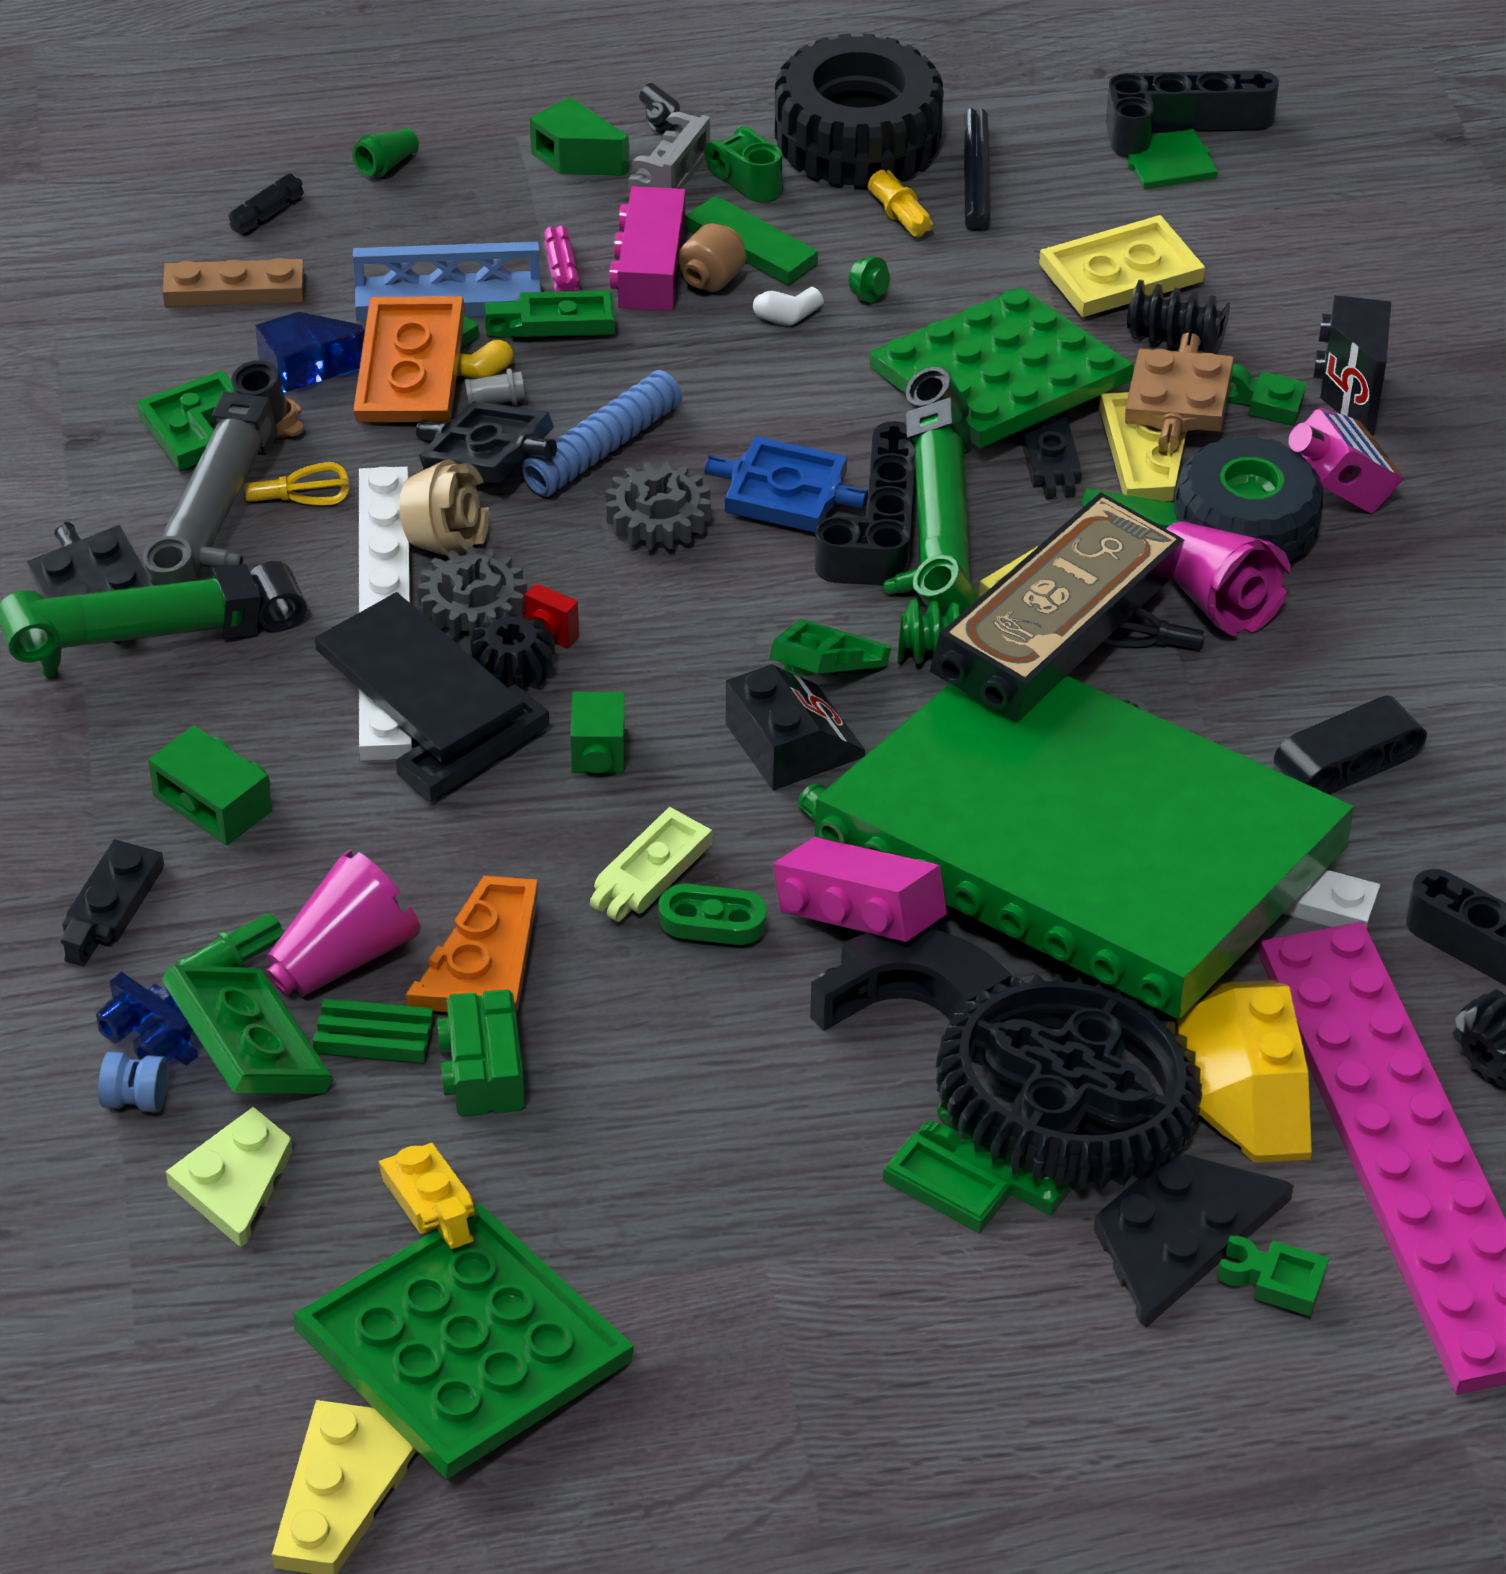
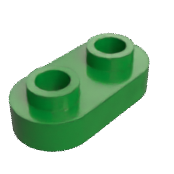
(712, 914)

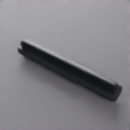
(976, 169)

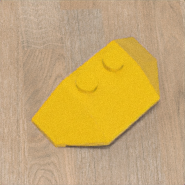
(1252, 1068)

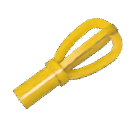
(284, 488)

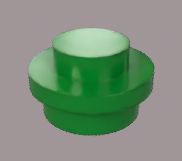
(869, 278)

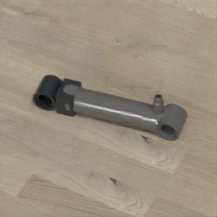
(243, 428)

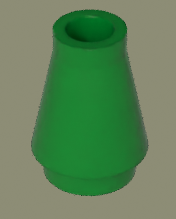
(381, 152)

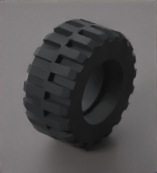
(858, 109)

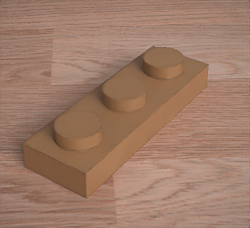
(233, 282)

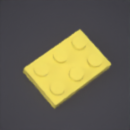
(1106, 266)

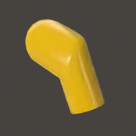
(486, 361)

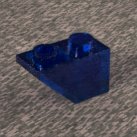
(309, 348)

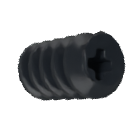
(1176, 318)

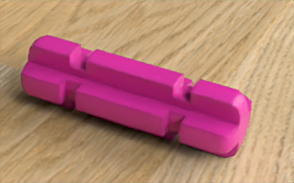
(561, 259)

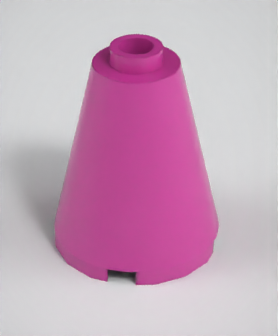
(1231, 576)
(341, 927)

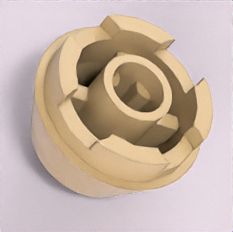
(443, 508)

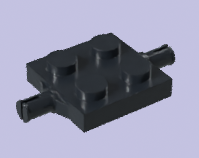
(489, 438)
(88, 564)

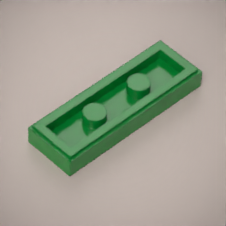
(763, 244)

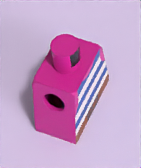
(1335, 444)

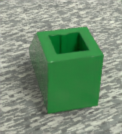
(578, 141)

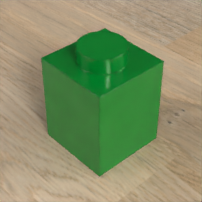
(597, 732)

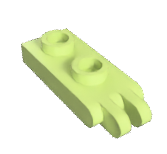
(650, 864)

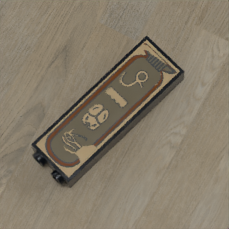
(1056, 606)

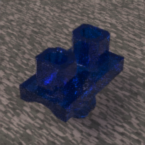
(152, 1015)

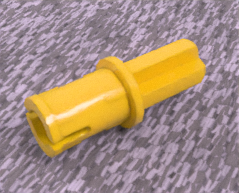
(900, 202)

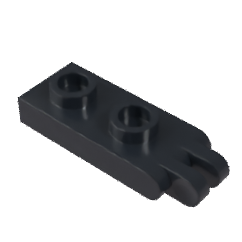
(1051, 455)

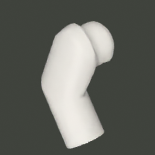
(787, 309)

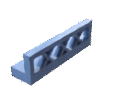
(489, 284)

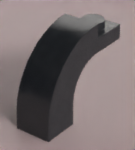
(925, 969)

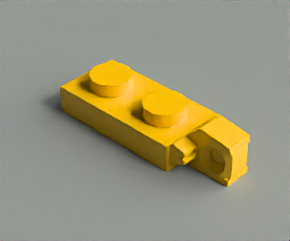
(429, 1192)

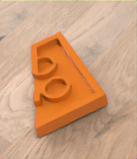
(485, 947)

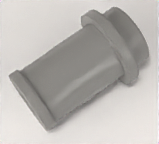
(496, 388)

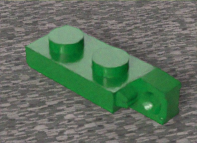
(552, 314)

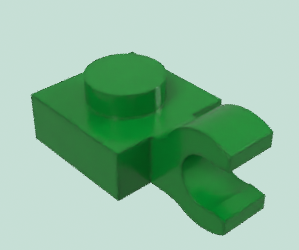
(1269, 397)

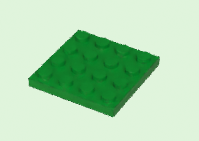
(1009, 362)
(463, 1341)

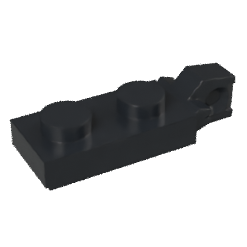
(109, 899)

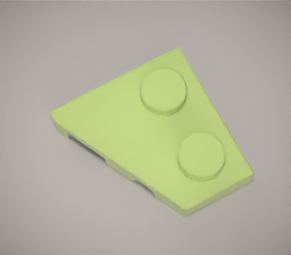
(233, 1173)

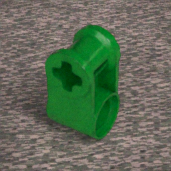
(747, 164)

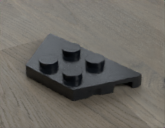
(1178, 1226)

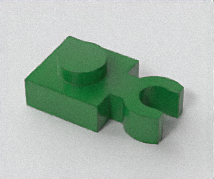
(1281, 1276)

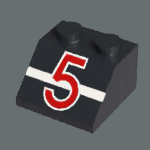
(1354, 357)
(787, 726)

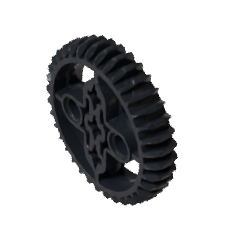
(1068, 1081)

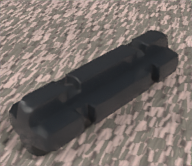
(265, 204)

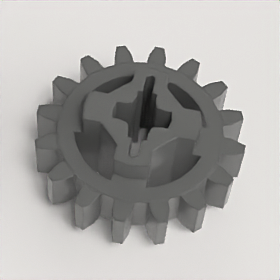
(658, 505)
(470, 589)

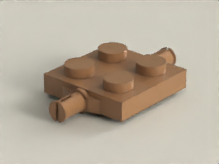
(1179, 390)

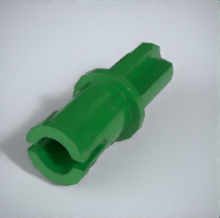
(239, 945)

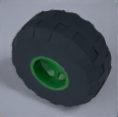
(1252, 491)

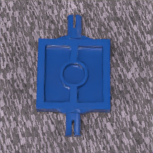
(785, 483)

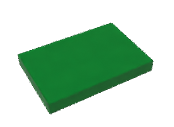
(247, 1030)

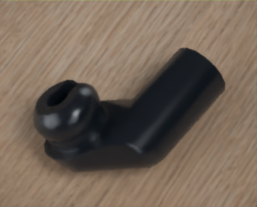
(661, 105)

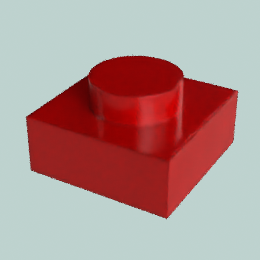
(557, 611)

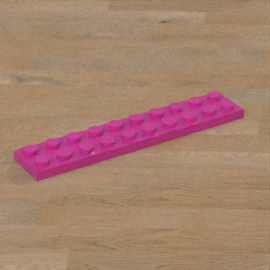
(1402, 1144)

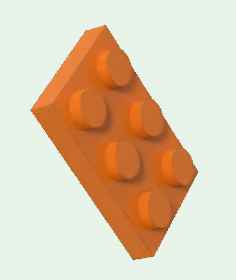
(409, 359)

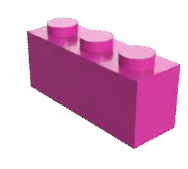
(649, 248)
(860, 888)

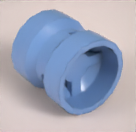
(133, 1082)

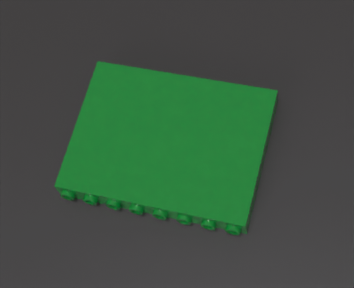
(1093, 833)

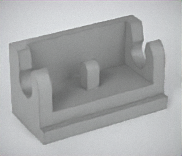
(676, 155)

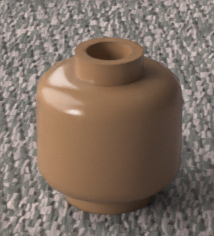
(712, 257)

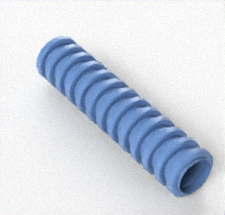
(603, 432)

